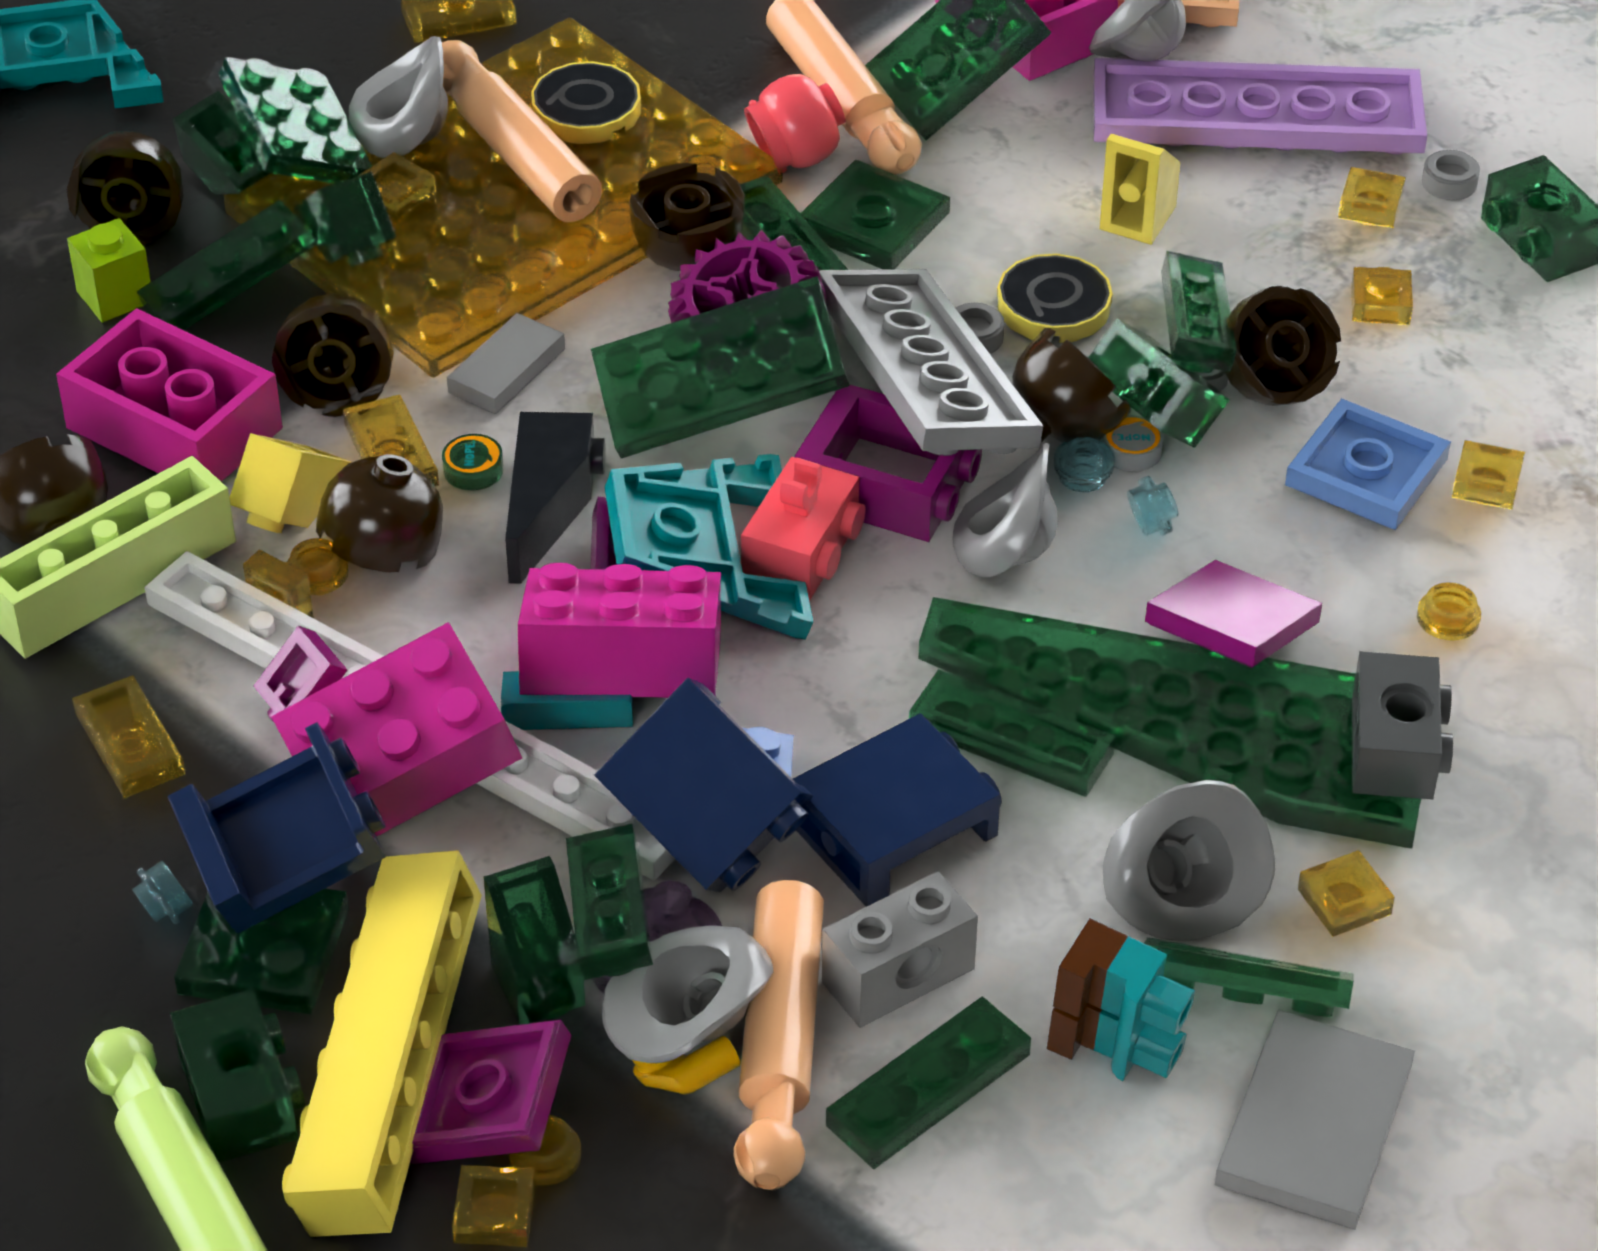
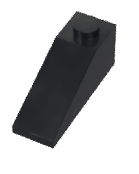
(549, 483)

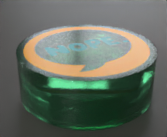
(472, 462)

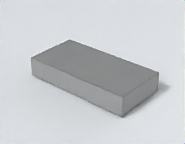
(506, 363)

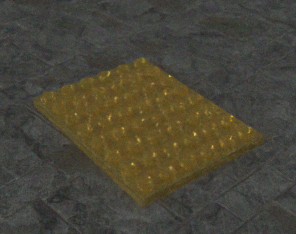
(485, 238)

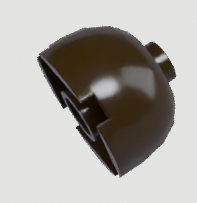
(127, 179)
(685, 213)
(1283, 346)
(333, 354)
(1066, 391)
(48, 486)
(381, 514)

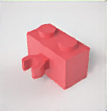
(803, 524)

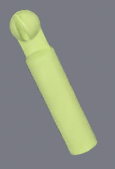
(169, 1147)

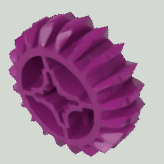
(738, 273)

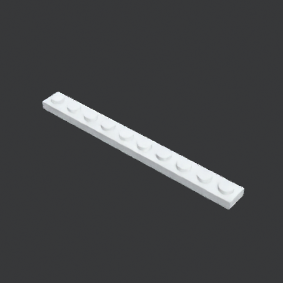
(258, 625)

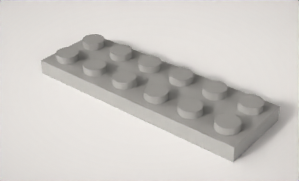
(929, 362)

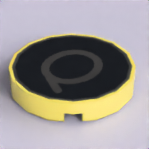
(587, 101)
(1054, 294)

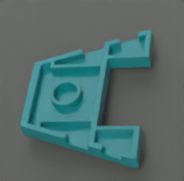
(73, 45)
(685, 518)

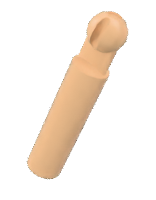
(829, 59)
(519, 135)
(780, 1034)

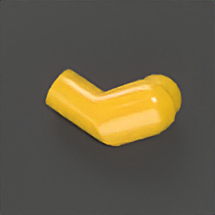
(690, 1071)

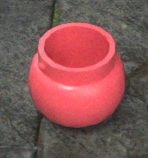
(796, 121)

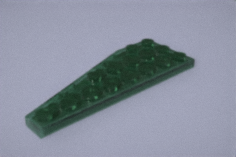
(1183, 709)

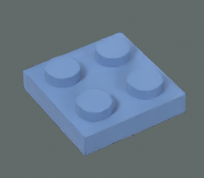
(1367, 463)

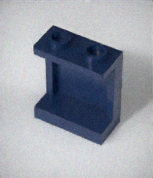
(705, 788)
(894, 803)
(281, 832)

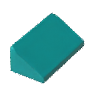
(562, 711)

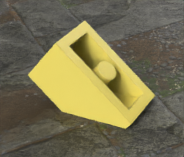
(1137, 189)
(282, 482)

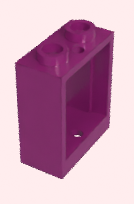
(889, 500)

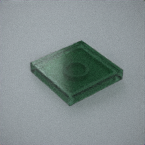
(875, 214)

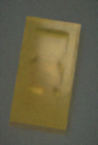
(455, 17)
(388, 428)
(128, 736)

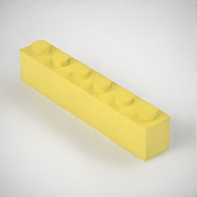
(382, 1046)

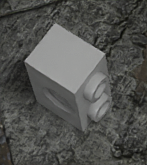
(899, 949)

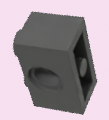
(1398, 725)

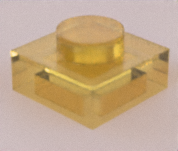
(401, 184)
(1371, 197)
(1381, 295)
(1488, 474)
(279, 580)
(1345, 893)
(494, 1205)

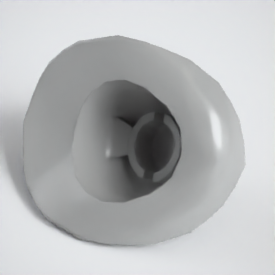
(1141, 30)
(402, 102)
(1008, 520)
(1190, 862)
(688, 994)

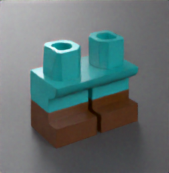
(1118, 1003)

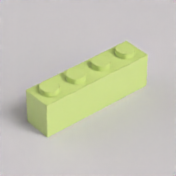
(110, 554)

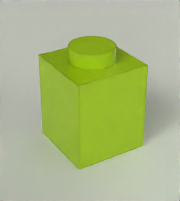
(109, 268)

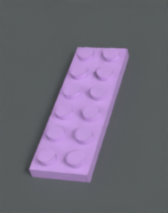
(1260, 105)

